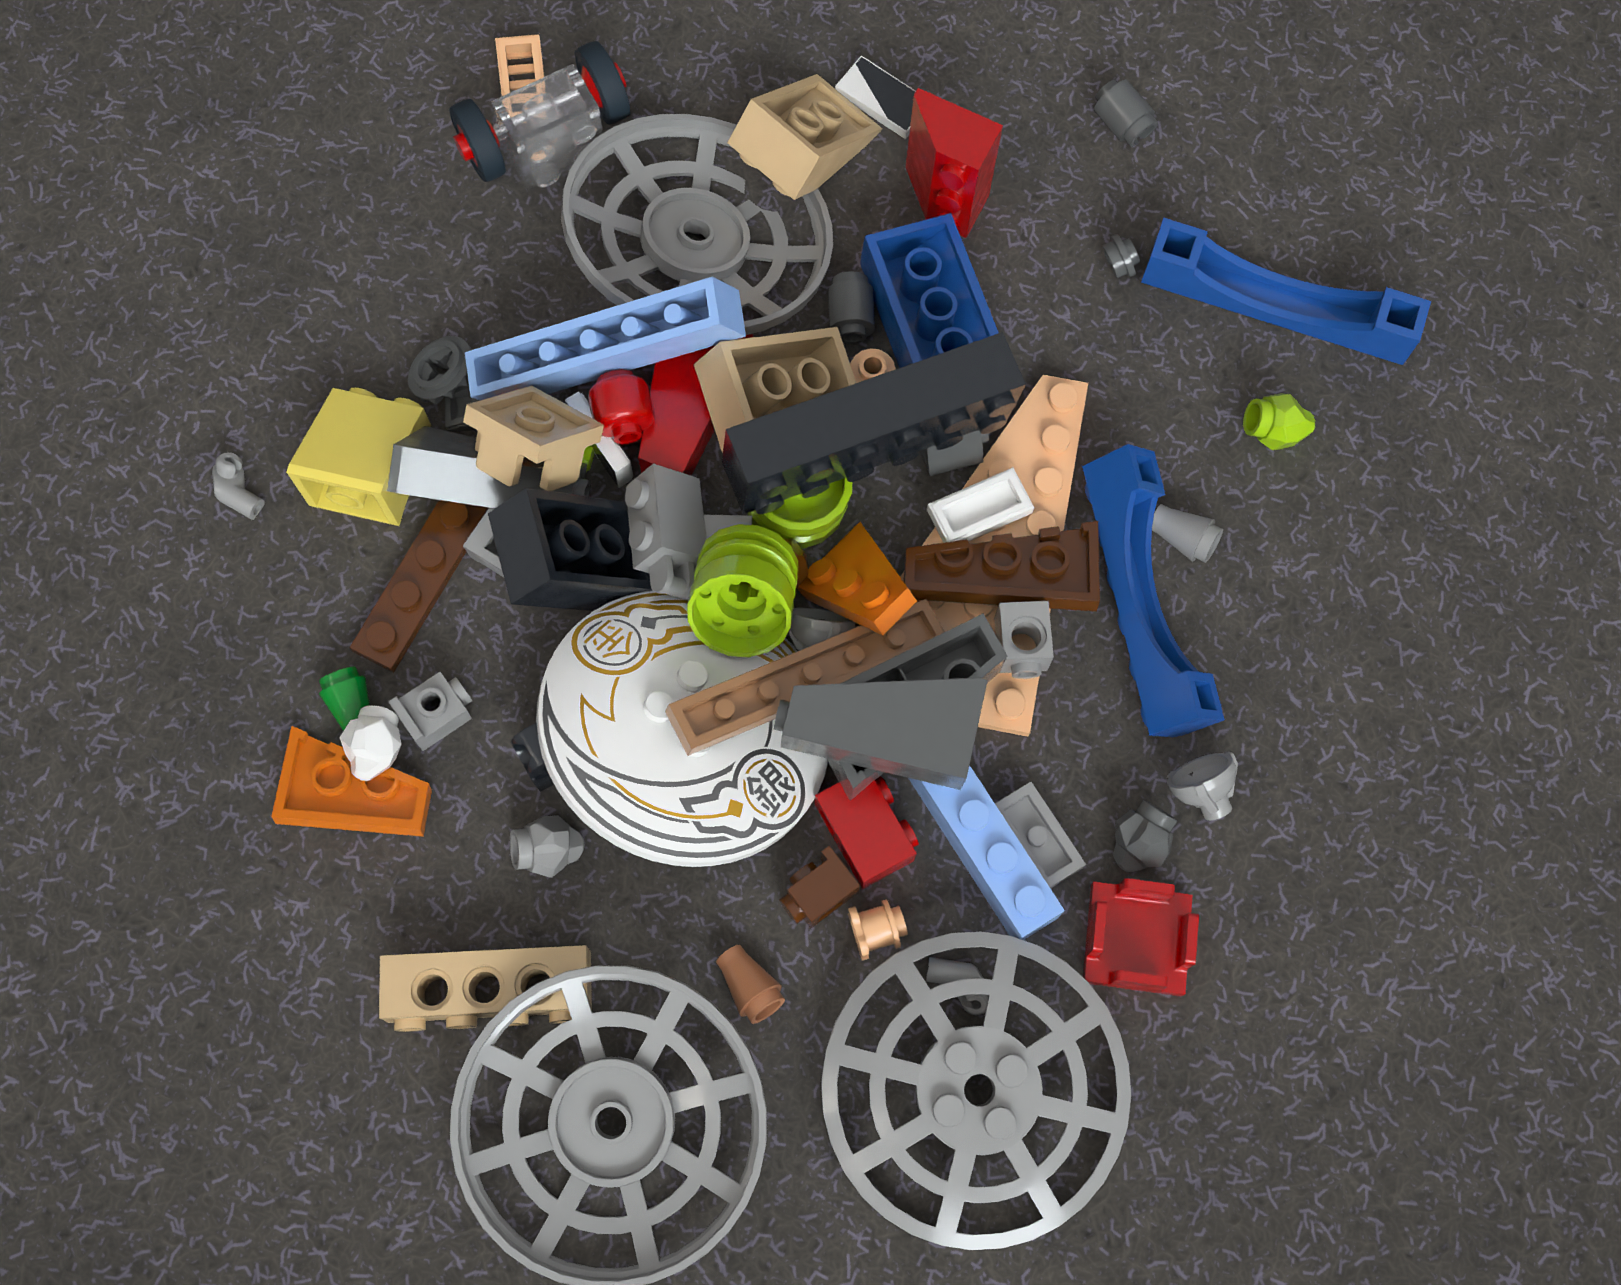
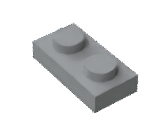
(1040, 834)

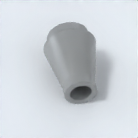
(1187, 532)

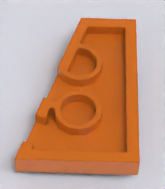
(323, 792)

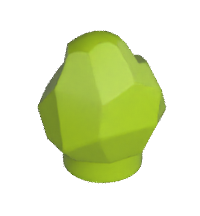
(1278, 421)

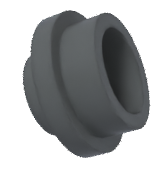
(1121, 256)

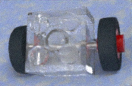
(544, 121)

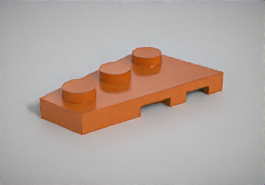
(858, 583)

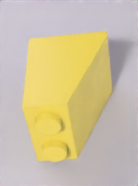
(349, 454)

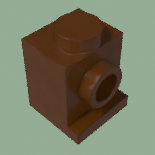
(819, 889)

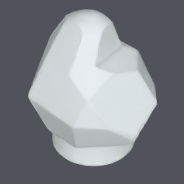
(371, 741)

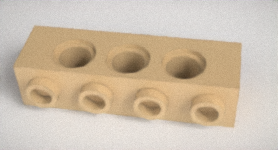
(408, 975)

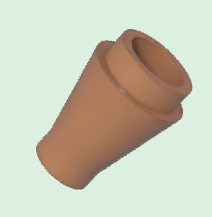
(751, 987)

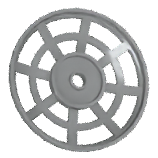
(690, 211)
(941, 1096)
(589, 1152)

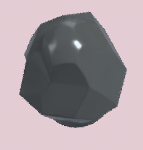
(1143, 838)

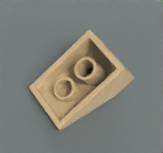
(801, 134)

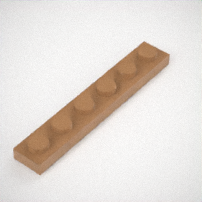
(755, 695)

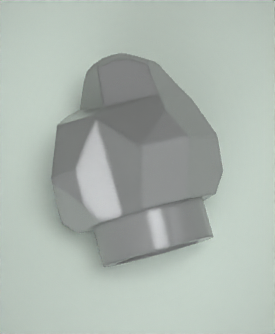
(545, 846)

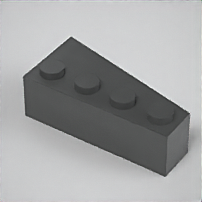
(961, 652)

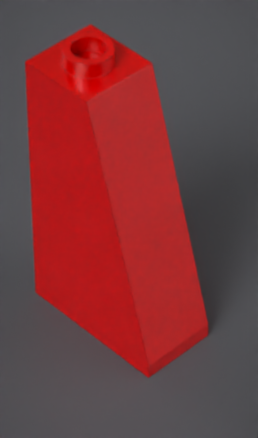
(680, 418)

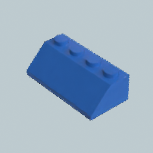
(925, 289)

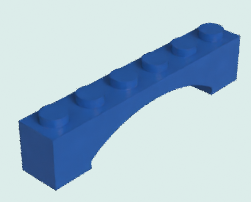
(1370, 322)
(1124, 499)

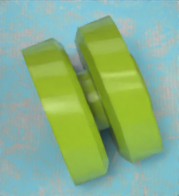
(808, 519)

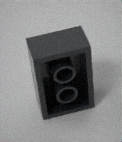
(565, 550)

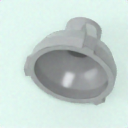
(809, 630)
(1208, 786)

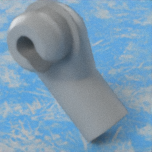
(230, 486)
(945, 971)

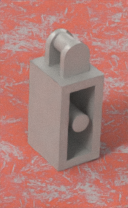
(666, 528)

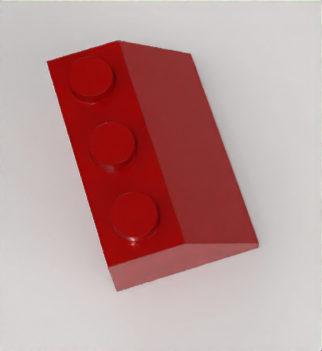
(951, 159)

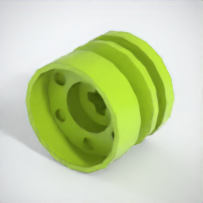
(743, 591)

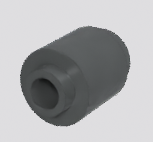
(1125, 111)
(851, 306)

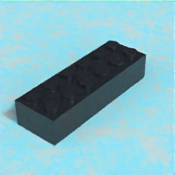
(871, 424)

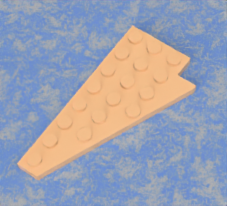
(1043, 451)

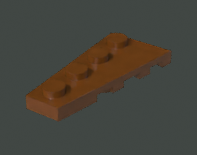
(1007, 569)

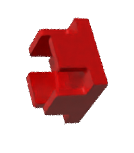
(1140, 937)

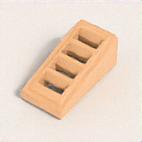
(518, 48)

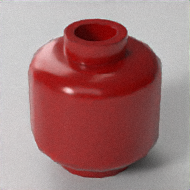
(622, 405)

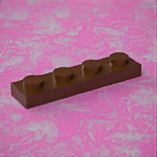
(417, 584)

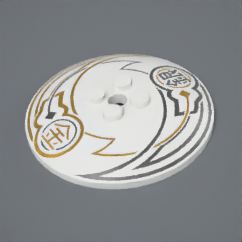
(622, 760)

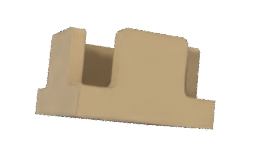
(531, 427)

